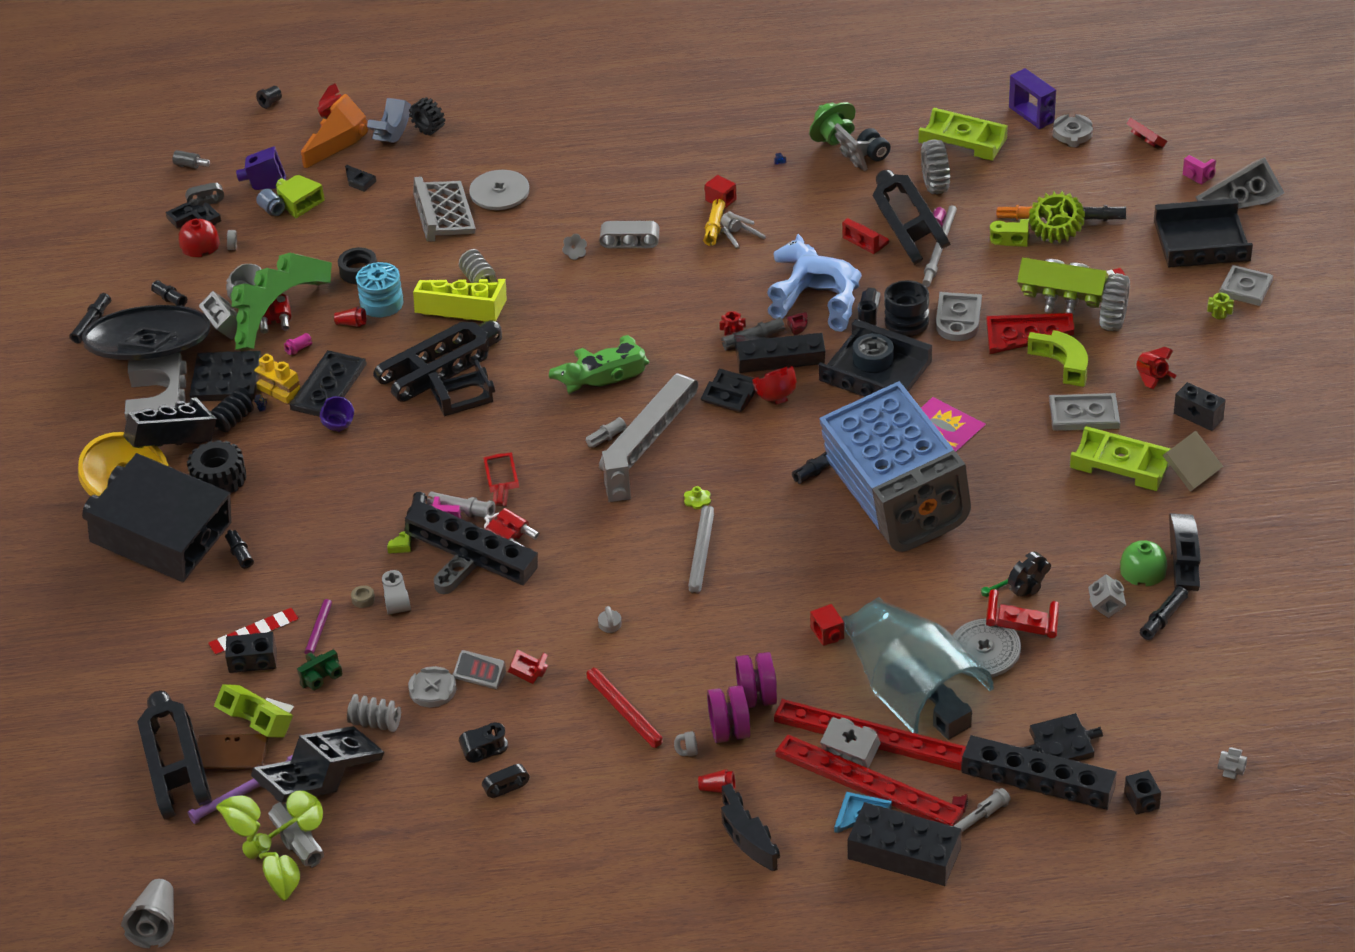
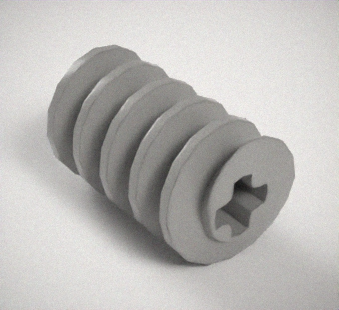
(476, 267)
(373, 714)

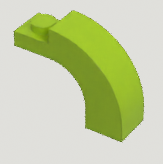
(1065, 350)

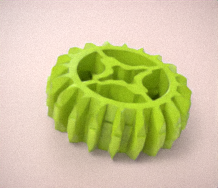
(1058, 223)

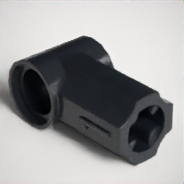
(869, 306)

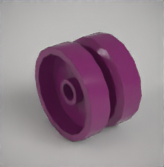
(759, 680)
(733, 713)

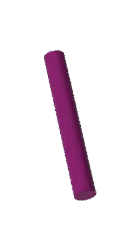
(318, 627)

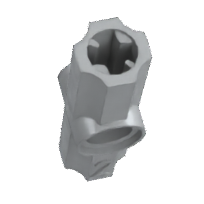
(294, 838)

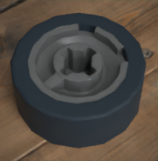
(873, 352)

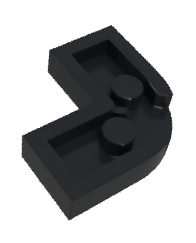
(186, 212)

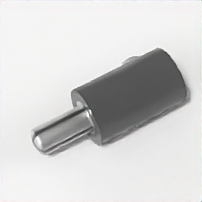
(189, 159)

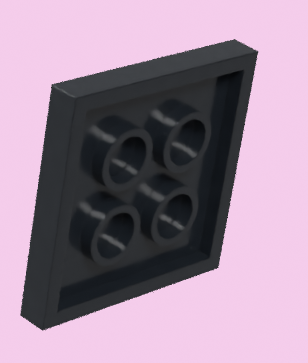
(222, 372)

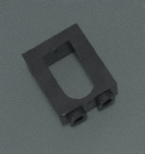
(477, 378)

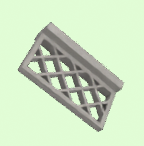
(427, 209)

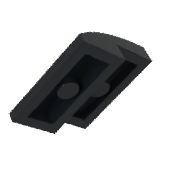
(729, 390)

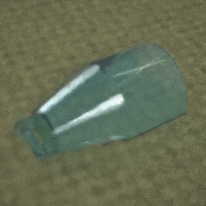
(907, 657)

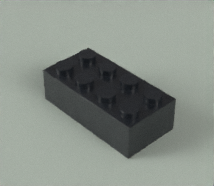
(904, 844)

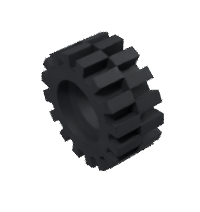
(427, 116)

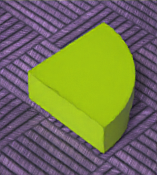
(400, 544)

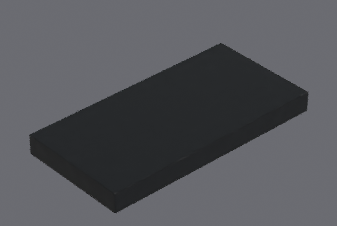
(330, 378)

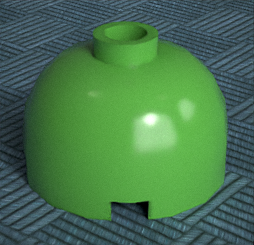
(1143, 563)

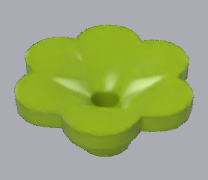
(697, 498)

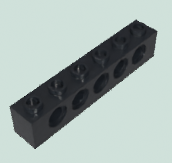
(471, 543)
(1039, 772)

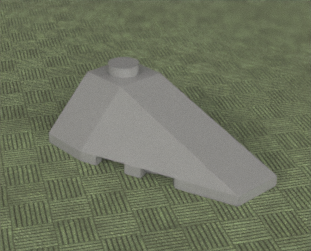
(1250, 185)

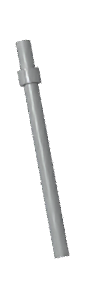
(931, 268)

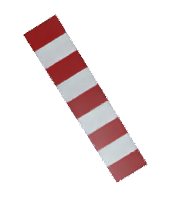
(262, 626)

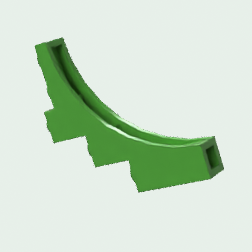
(269, 284)

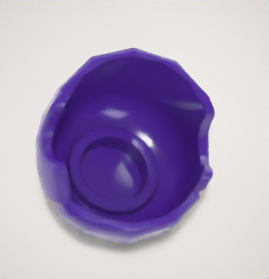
(337, 413)

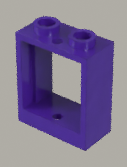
(1021, 85)

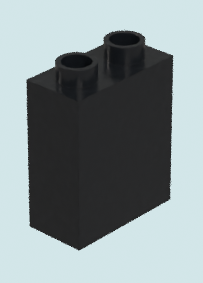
(158, 516)

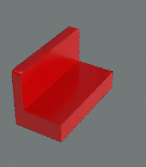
(863, 236)

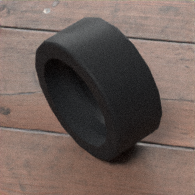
(351, 257)

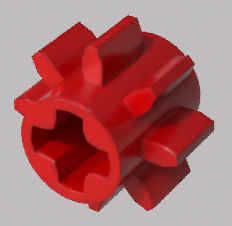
(732, 323)

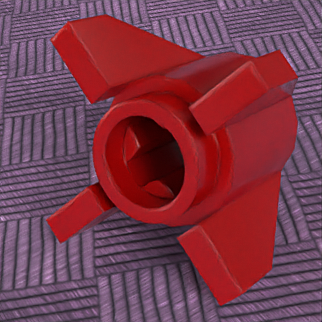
(327, 100)
(1153, 366)

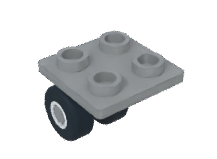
(868, 143)

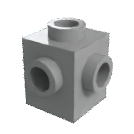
(1107, 595)

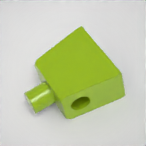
(299, 194)

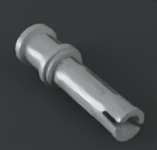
(470, 506)

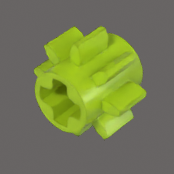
(1220, 305)

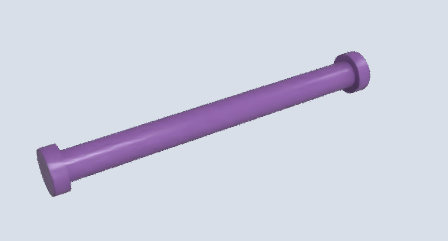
(199, 813)

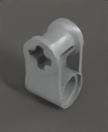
(395, 593)

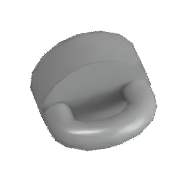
(609, 620)
(691, 744)

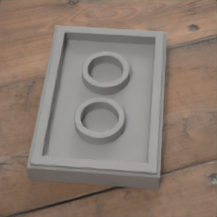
(1083, 410)

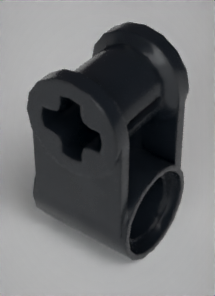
(481, 743)

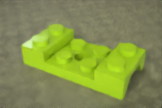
(979, 134)
(1101, 451)

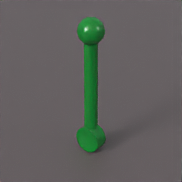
(985, 590)

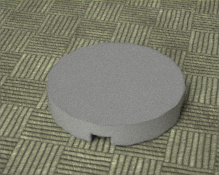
(432, 687)

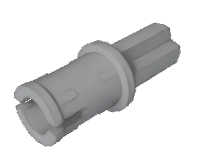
(606, 432)

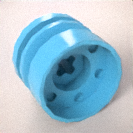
(380, 289)

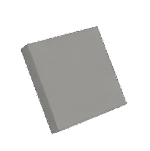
(1246, 285)

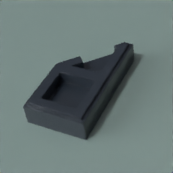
(359, 179)

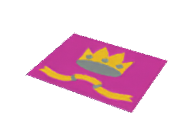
(951, 422)

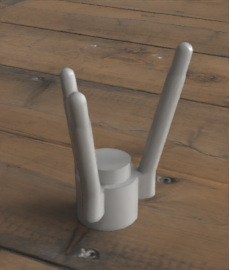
(732, 223)

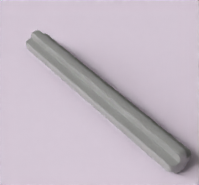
(701, 549)

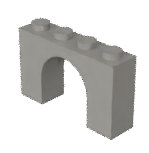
(161, 371)

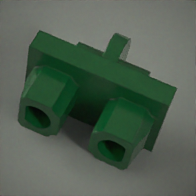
(317, 668)

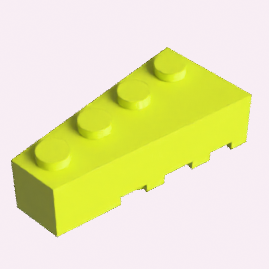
(460, 299)

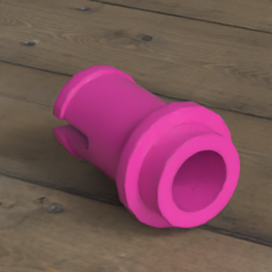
(939, 213)
(293, 346)

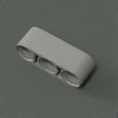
(629, 234)

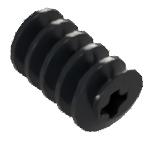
(233, 409)

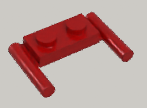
(1022, 619)

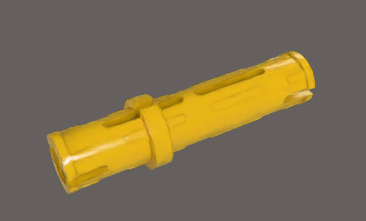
(713, 227)

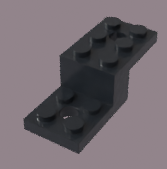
(317, 763)

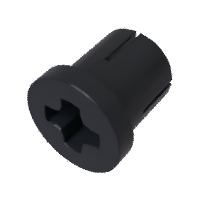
(268, 96)

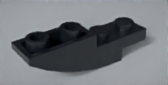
(1185, 551)
(746, 831)

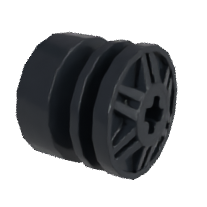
(906, 307)

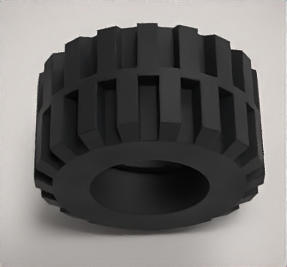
(218, 465)

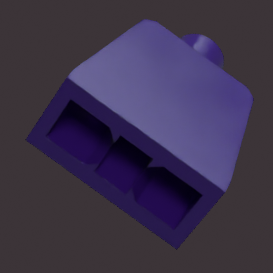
(262, 169)

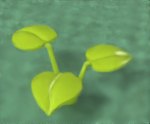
(242, 816)

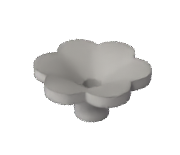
(578, 246)

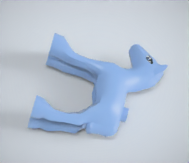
(816, 273)

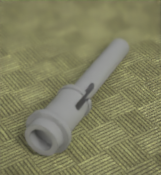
(998, 799)

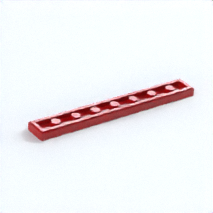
(890, 738)
(868, 781)

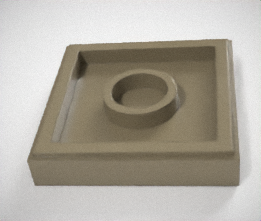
(1192, 461)

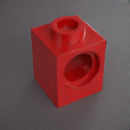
(827, 624)

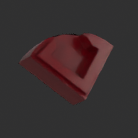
(797, 323)

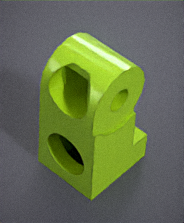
(1010, 233)

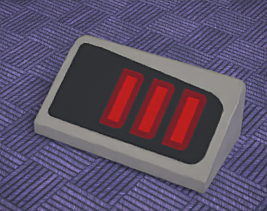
(479, 669)

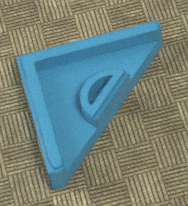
(851, 808)

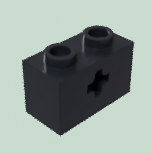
(1199, 406)

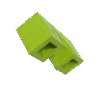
(264, 716)

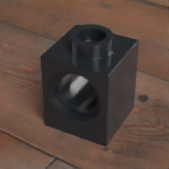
(1142, 792)

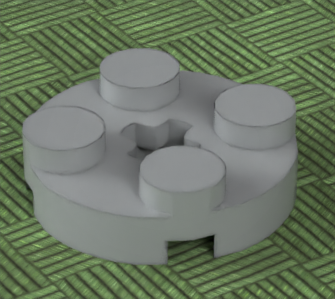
(1072, 129)

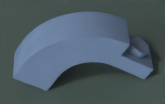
(392, 122)

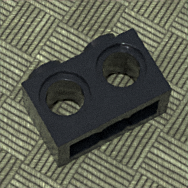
(251, 652)

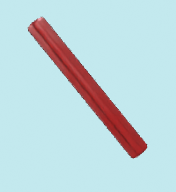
(624, 707)

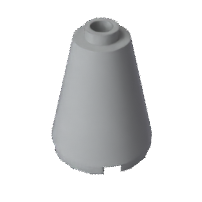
(151, 915)

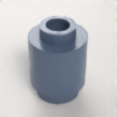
(270, 202)

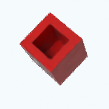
(721, 189)

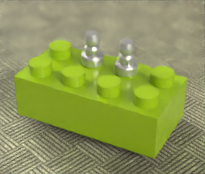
(1057, 279)

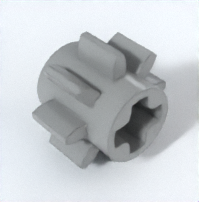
(1232, 763)

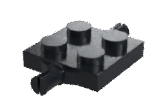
(1064, 738)

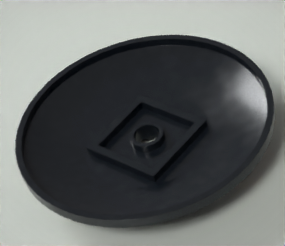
(146, 332)

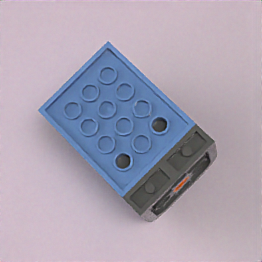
(897, 467)

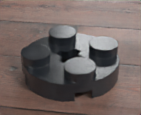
(1027, 576)

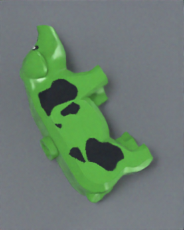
(602, 367)

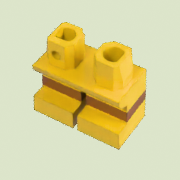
(277, 379)

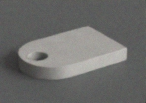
(960, 313)

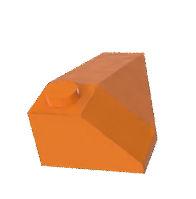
(340, 130)

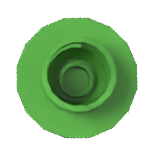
(828, 116)

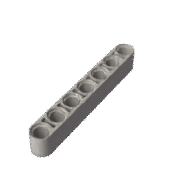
(655, 418)

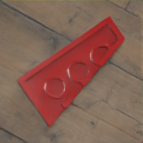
(1012, 331)

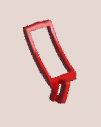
(498, 499)

